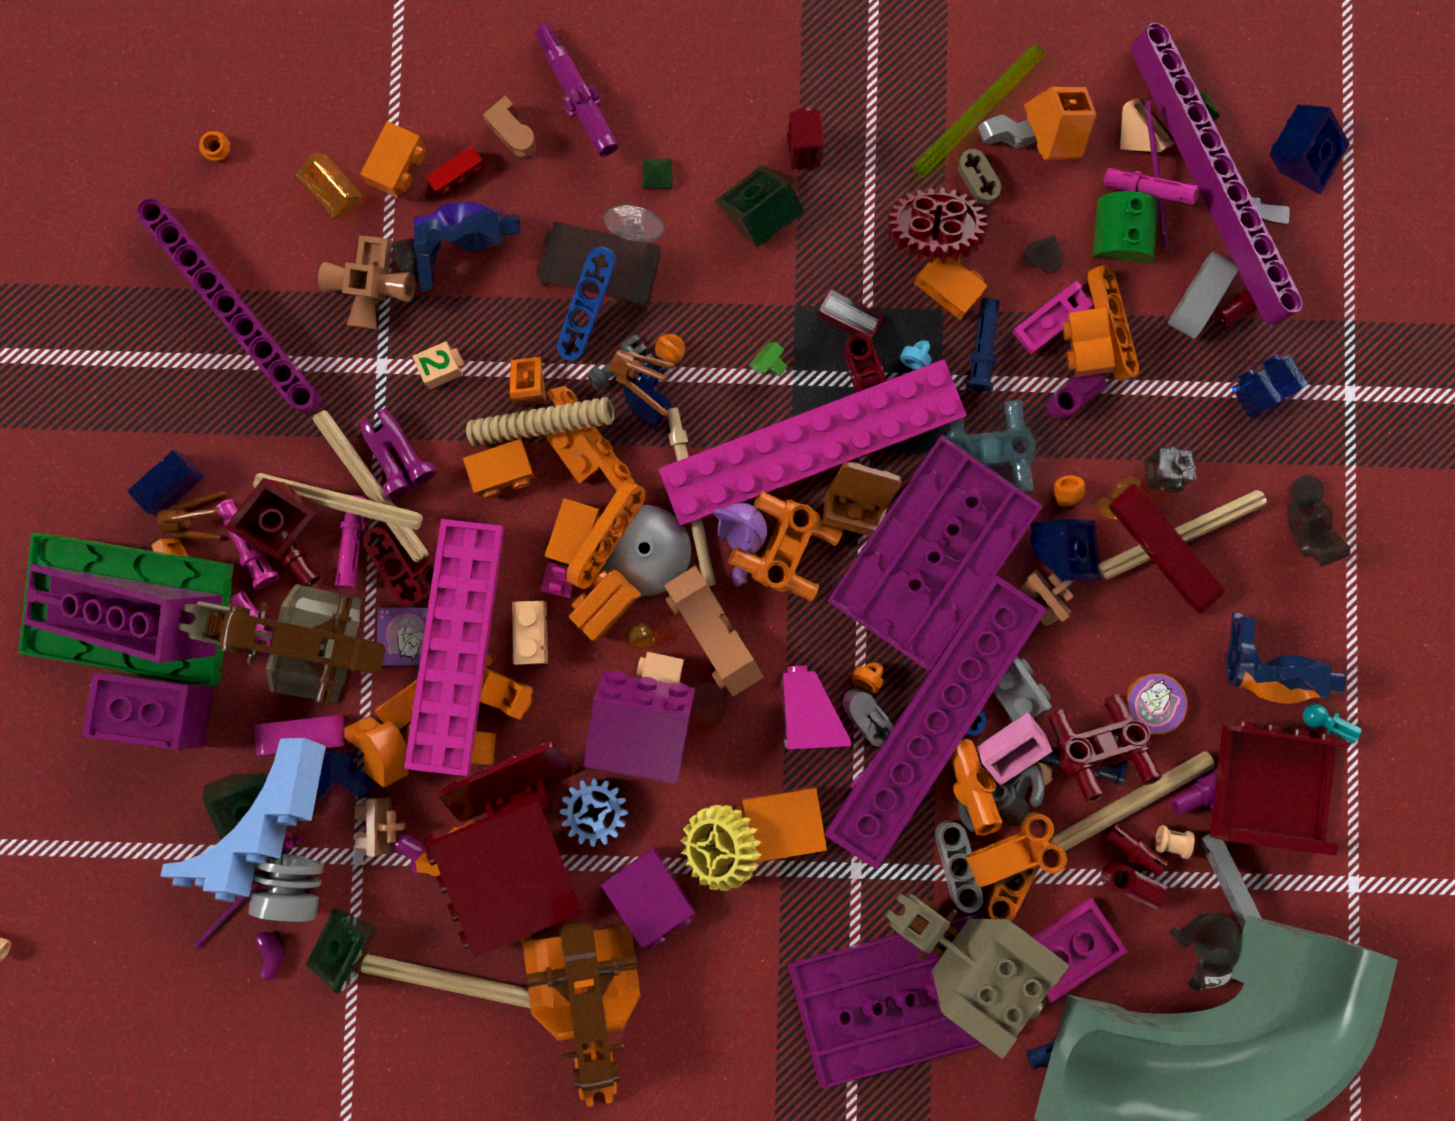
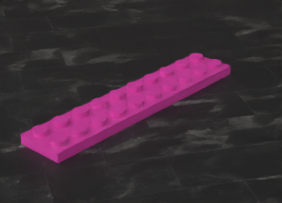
(812, 442)

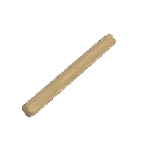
(366, 481)
(350, 503)
(1188, 532)
(1133, 801)
(446, 980)

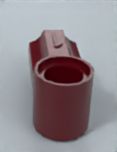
(1135, 885)

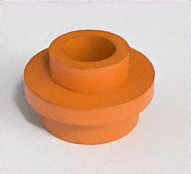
(211, 138)

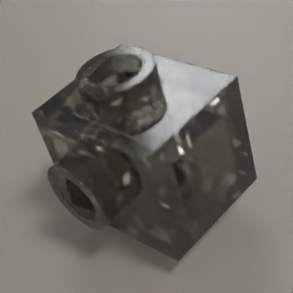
(1169, 469)

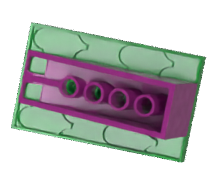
(120, 607)

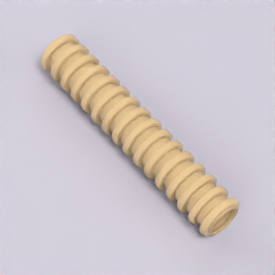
(540, 422)

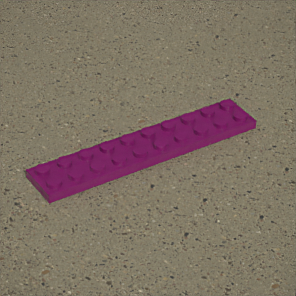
(934, 722)

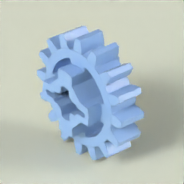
(599, 825)

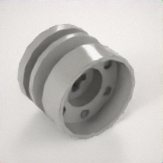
(286, 889)

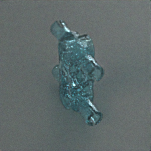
(996, 447)

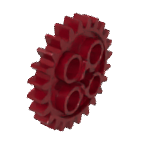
(960, 226)

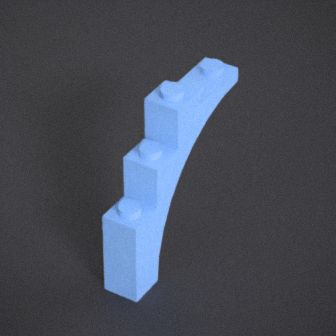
(260, 834)

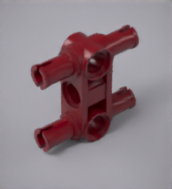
(1104, 747)

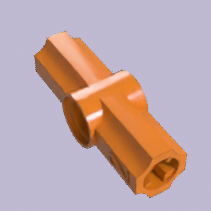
(975, 788)

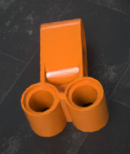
(1016, 853)

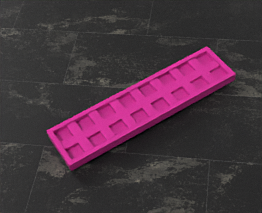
(454, 648)

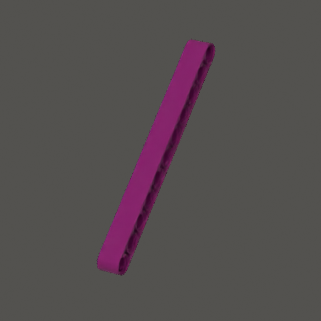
(1216, 175)

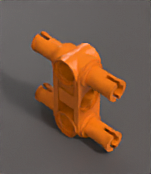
(785, 546)

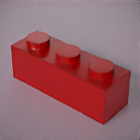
(455, 172)

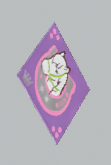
(401, 634)

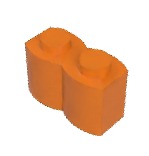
(1089, 342)

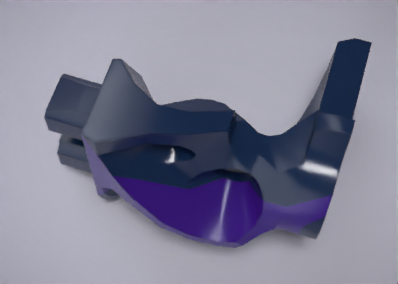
(465, 225)

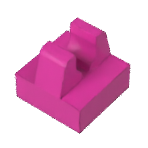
(556, 581)

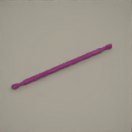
(1156, 171)
(238, 901)

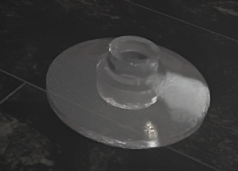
(633, 223)

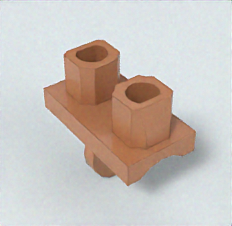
(1056, 608)
(380, 826)

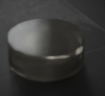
(1305, 486)

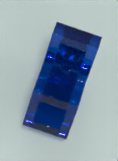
(638, 406)
(338, 768)

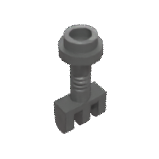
(599, 378)

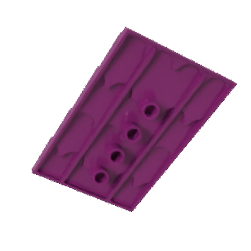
(934, 553)
(874, 1008)

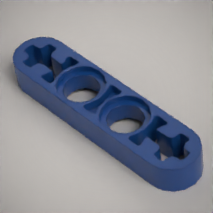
(583, 302)

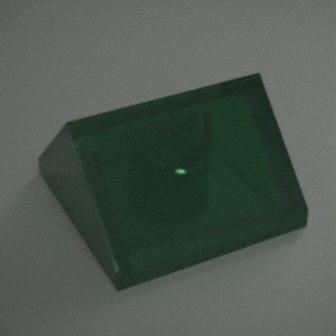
(340, 949)

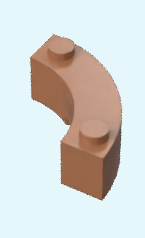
(713, 631)

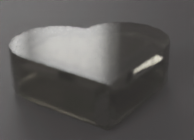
(1045, 255)

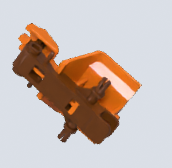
(581, 991)

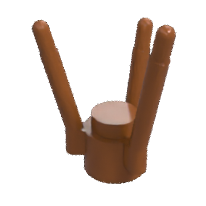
(629, 365)
(178, 518)

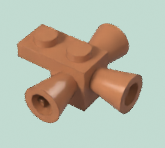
(367, 280)

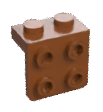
(859, 498)

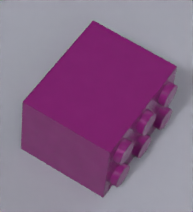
(147, 711)
(639, 726)

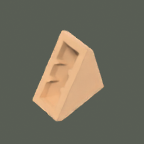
(1135, 129)

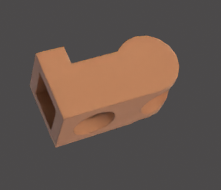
(514, 135)

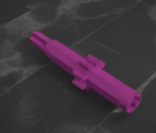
(579, 98)

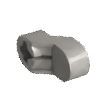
(1005, 129)
(861, 704)

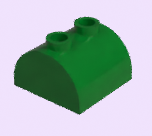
(1126, 227)

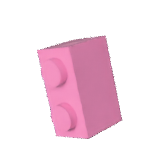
(1014, 749)

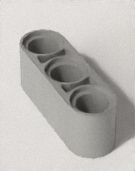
(1203, 294)
(965, 879)

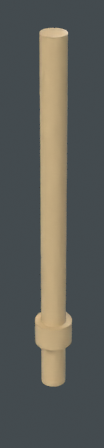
(678, 440)

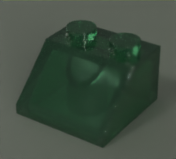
(760, 205)

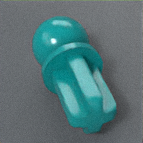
(1317, 717)

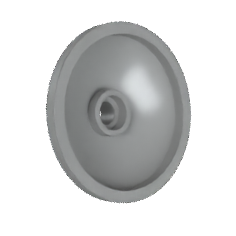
(667, 556)

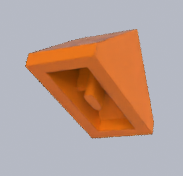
(527, 382)

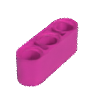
(322, 730)

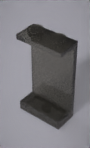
(568, 251)

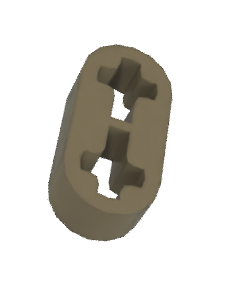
(973, 180)

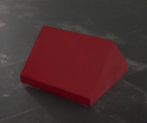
(271, 517)

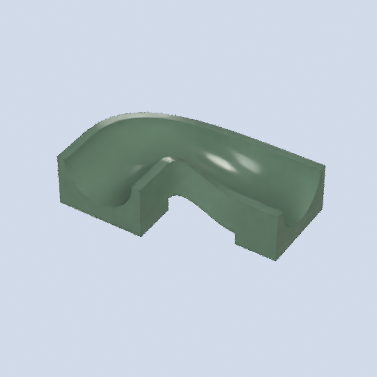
(1264, 1056)

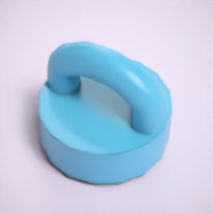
(916, 356)

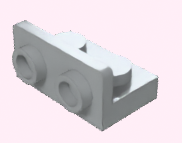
(1019, 692)

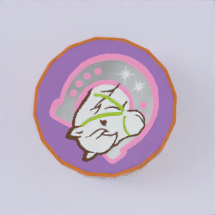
(1157, 702)

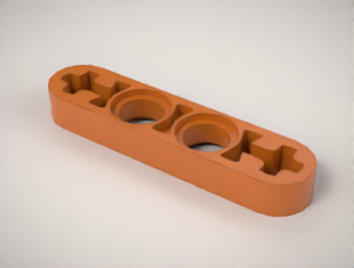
(1107, 294)
(586, 562)

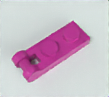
(1048, 320)

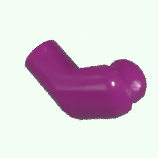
(410, 848)
(272, 953)

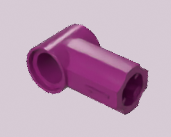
(1077, 393)

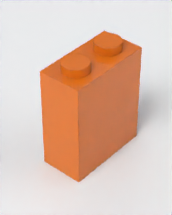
(786, 823)

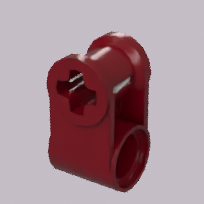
(863, 366)

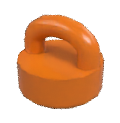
(670, 348)
(1069, 490)
(867, 679)

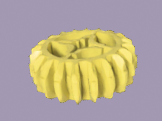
(728, 840)

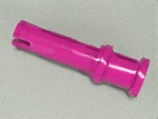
(251, 556)

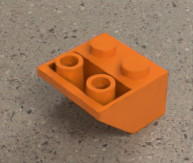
(1061, 122)

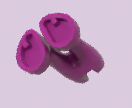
(379, 443)

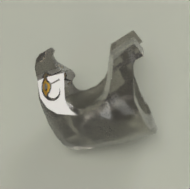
(1216, 947)

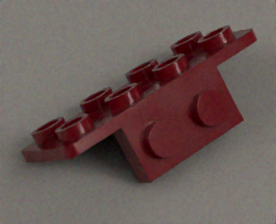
(507, 783)

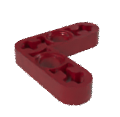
(417, 579)

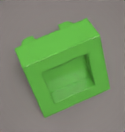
(769, 360)

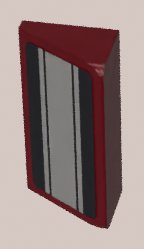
(849, 315)

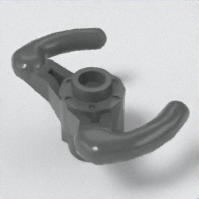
(1010, 797)

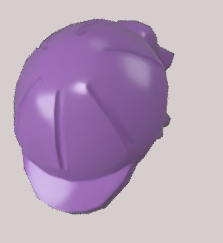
(743, 528)

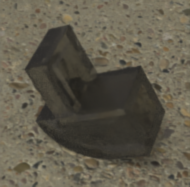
(1313, 531)

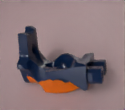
(1281, 679)

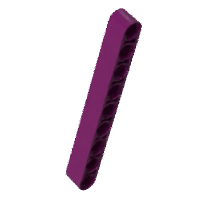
(217, 298)

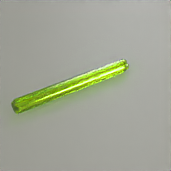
(978, 110)

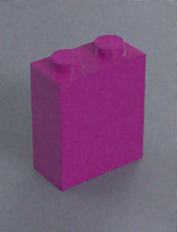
(649, 898)

